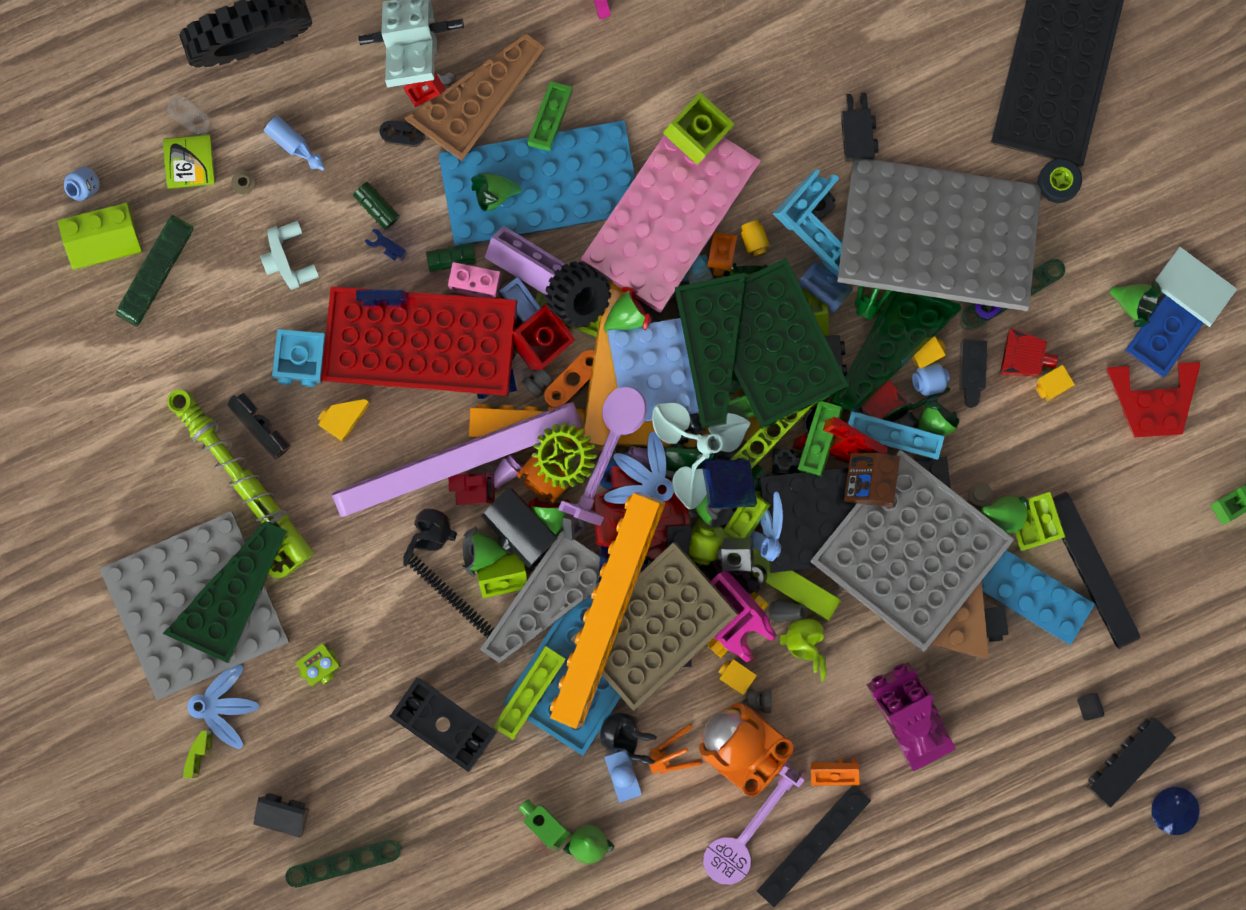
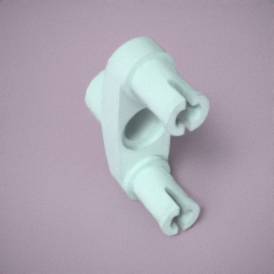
(277, 261)

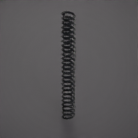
(482, 628)

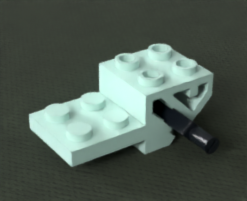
(409, 40)

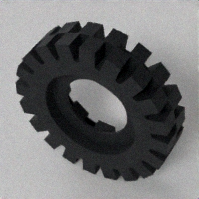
(243, 30)

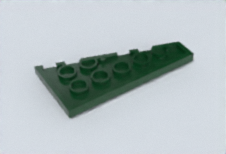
(710, 328)
(895, 338)
(225, 604)

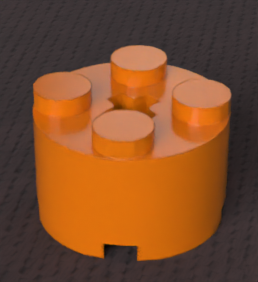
(537, 484)

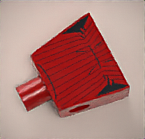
(1025, 355)
(883, 401)

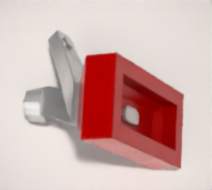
(424, 91)

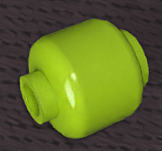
(704, 546)

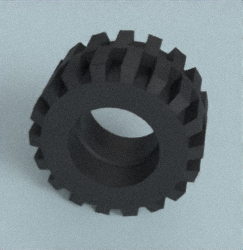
(565, 287)

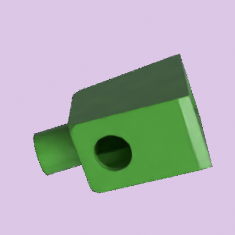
(552, 832)

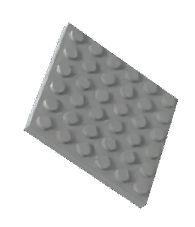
(915, 558)
(162, 582)

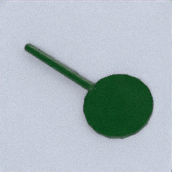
(905, 408)

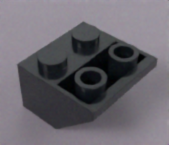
(280, 815)

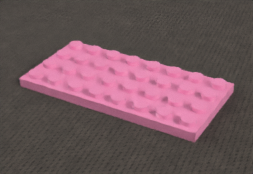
(668, 218)

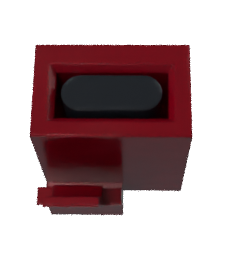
(473, 488)

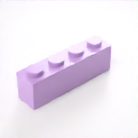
(522, 259)

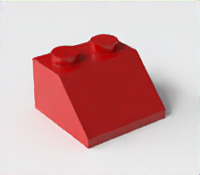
(541, 338)

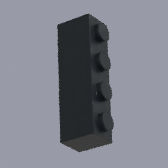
(1130, 762)

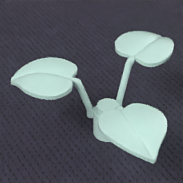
(670, 423)

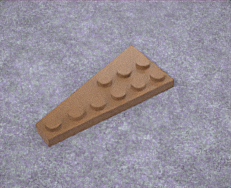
(470, 104)
(966, 628)

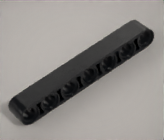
(1094, 574)

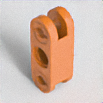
(561, 386)

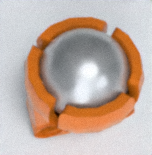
(744, 748)

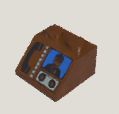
(872, 479)

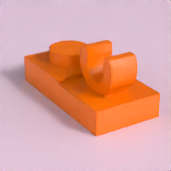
(721, 253)
(835, 773)

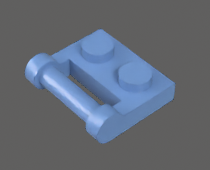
(824, 286)

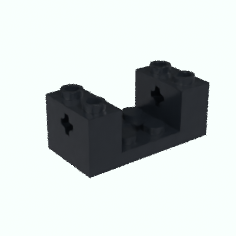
(463, 740)

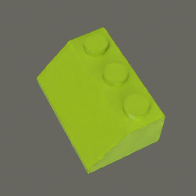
(100, 236)

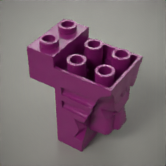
(911, 716)

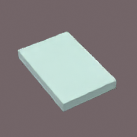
(1195, 286)

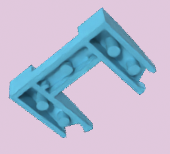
(797, 216)

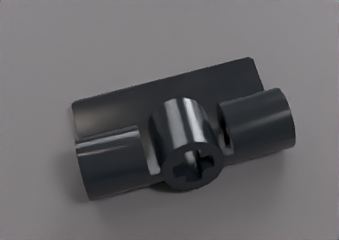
(244, 410)
(519, 528)

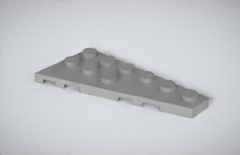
(555, 587)

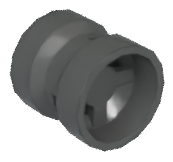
(537, 382)
(753, 700)

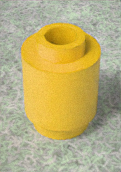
(755, 238)

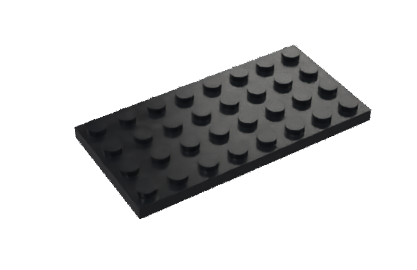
(1057, 77)
(815, 509)

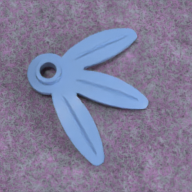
(637, 471)
(768, 543)
(229, 706)

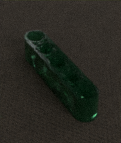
(154, 270)
(1044, 281)
(333, 869)

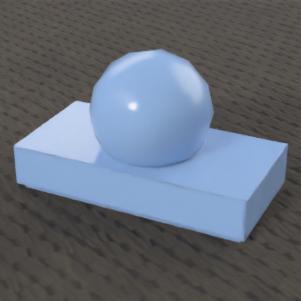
(526, 303)
(622, 776)

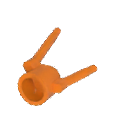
(662, 759)

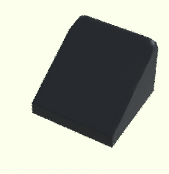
(1090, 706)

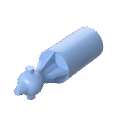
(292, 141)

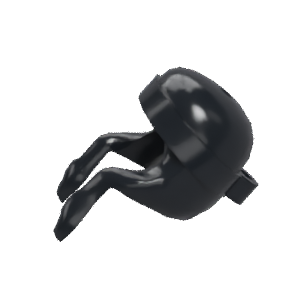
(434, 532)
(620, 733)

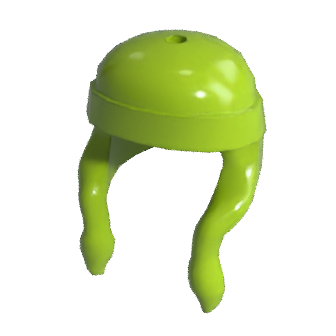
(801, 641)

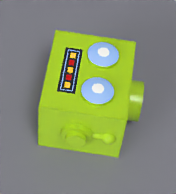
(318, 665)

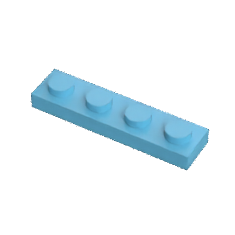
(898, 435)

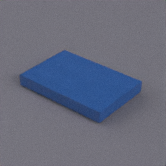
(1165, 337)

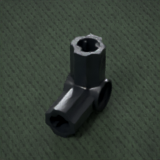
(785, 461)

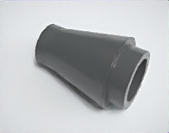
(786, 611)

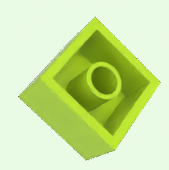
(698, 128)

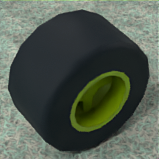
(1064, 173)

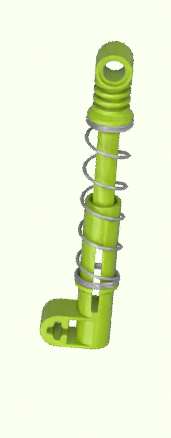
(244, 482)

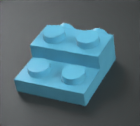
(298, 357)

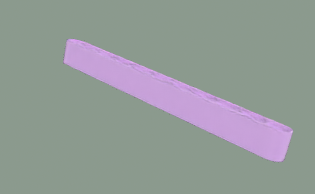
(451, 461)

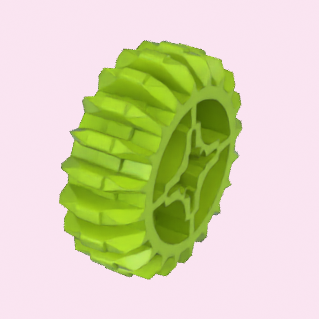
(568, 463)

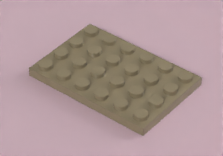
(664, 625)

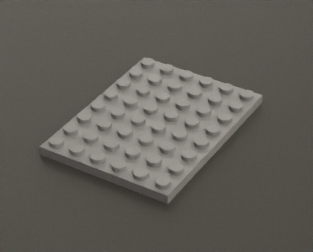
(940, 234)

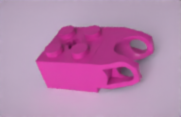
(750, 617)

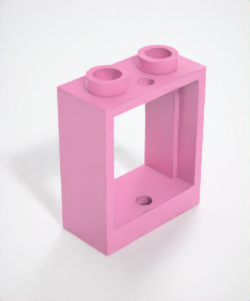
(469, 278)

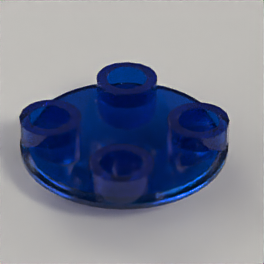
(1175, 810)

